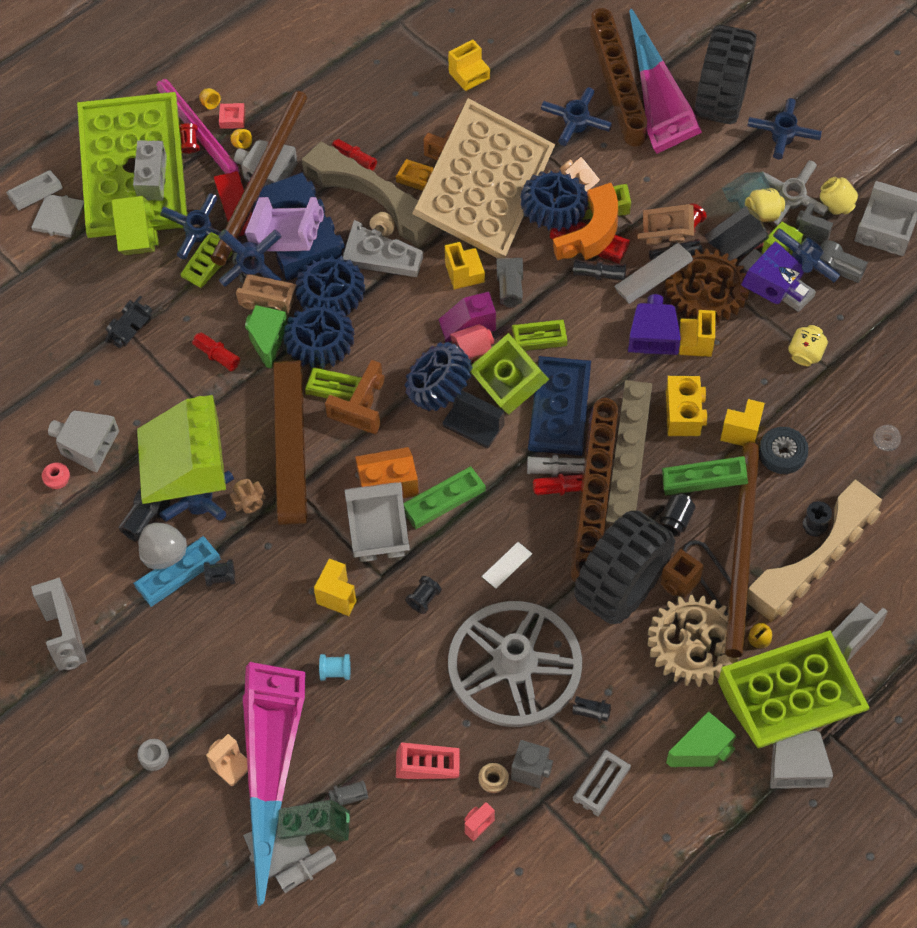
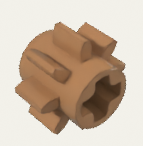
(247, 496)

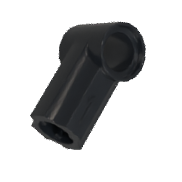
(141, 516)

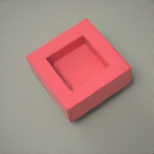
(232, 116)
(479, 820)

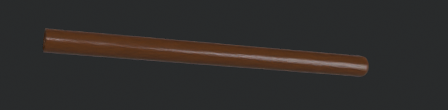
(260, 175)
(742, 555)

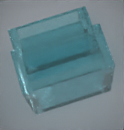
(743, 186)

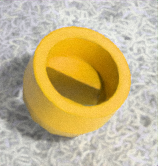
(209, 98)
(243, 135)
(764, 640)

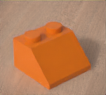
(389, 467)

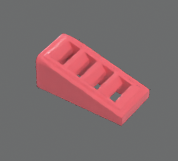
(415, 771)

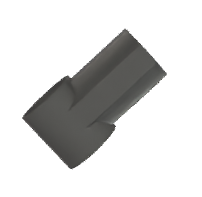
(843, 263)
(509, 277)

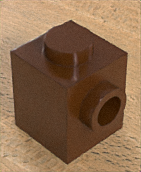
(681, 574)

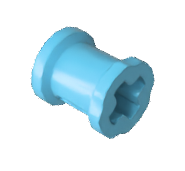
(334, 667)

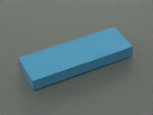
(163, 582)

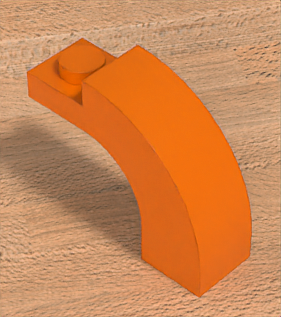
(599, 231)

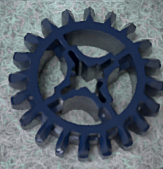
(538, 200)
(326, 280)
(316, 329)
(438, 376)

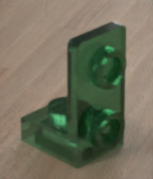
(314, 818)

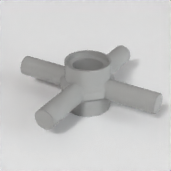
(798, 185)

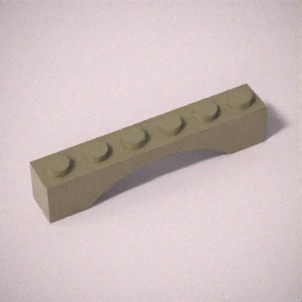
(332, 169)
(629, 450)

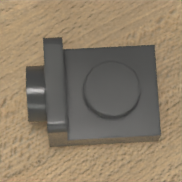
(813, 227)

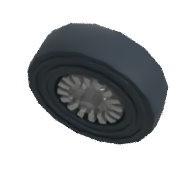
(783, 438)

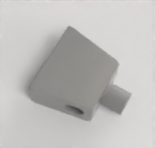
(282, 169)
(85, 437)
(800, 762)

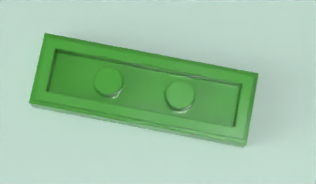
(705, 475)
(443, 497)

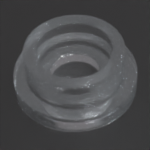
(889, 432)

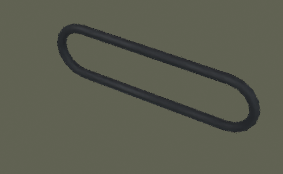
(719, 567)

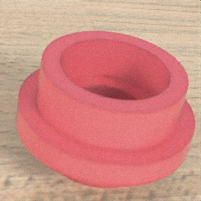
(58, 481)

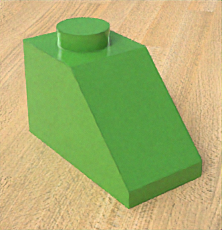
(266, 332)
(703, 745)

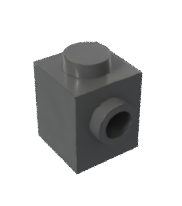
(531, 764)

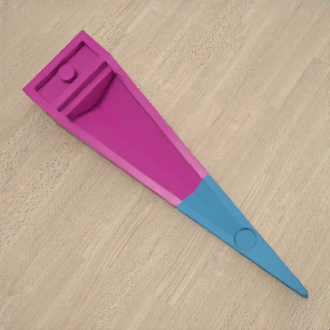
(666, 108)
(271, 721)

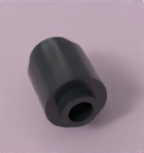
(677, 514)

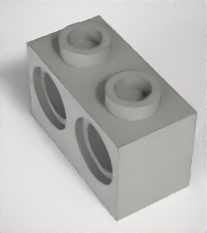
(150, 170)

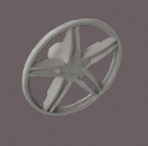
(516, 662)

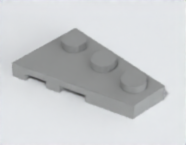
(378, 253)

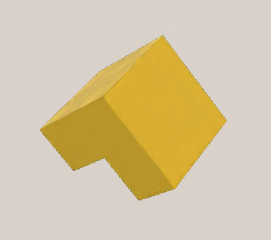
(467, 65)
(463, 266)
(698, 334)
(742, 427)
(333, 590)

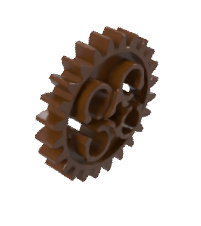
(707, 286)

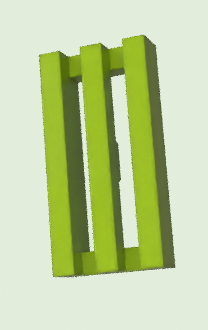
(540, 338)
(324, 389)

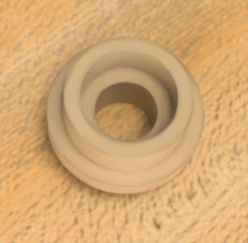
(383, 222)
(497, 770)

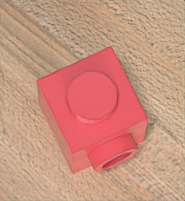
(474, 341)

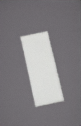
(507, 565)

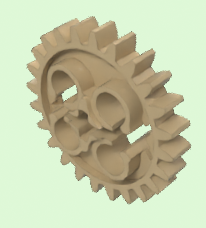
(678, 656)

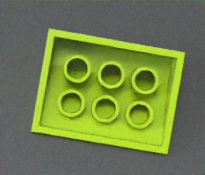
(181, 452)
(792, 689)

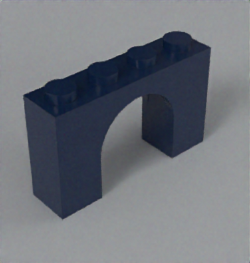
(296, 193)

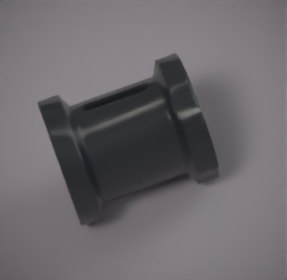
(817, 518)
(219, 573)
(423, 594)

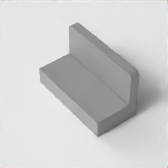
(857, 629)

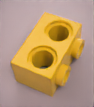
(681, 405)

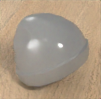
(161, 546)

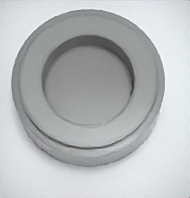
(153, 754)

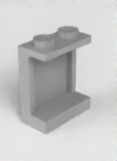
(888, 219)
(377, 521)
(55, 603)

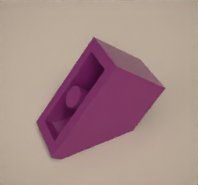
(468, 313)

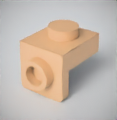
(580, 170)
(227, 760)

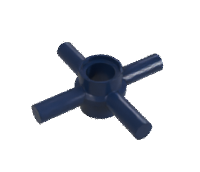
(576, 116)
(784, 128)
(195, 217)
(249, 249)
(807, 254)
(197, 504)

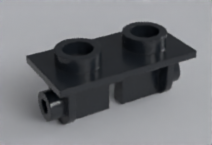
(121, 330)

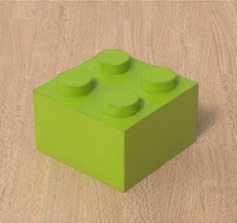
(134, 225)
(508, 374)

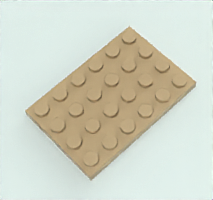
(481, 179)

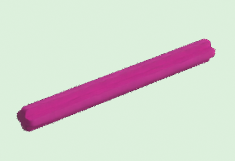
(203, 134)

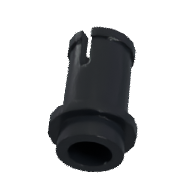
(592, 709)

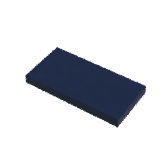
(560, 407)

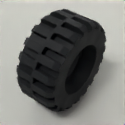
(725, 74)
(624, 566)

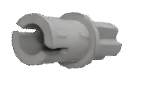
(305, 869)

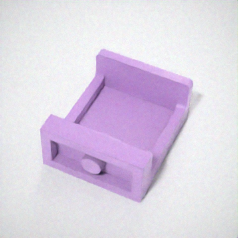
(295, 225)

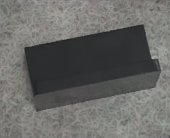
(738, 234)
(474, 419)

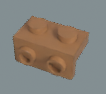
(667, 223)
(266, 293)

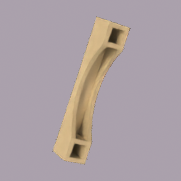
(780, 586)

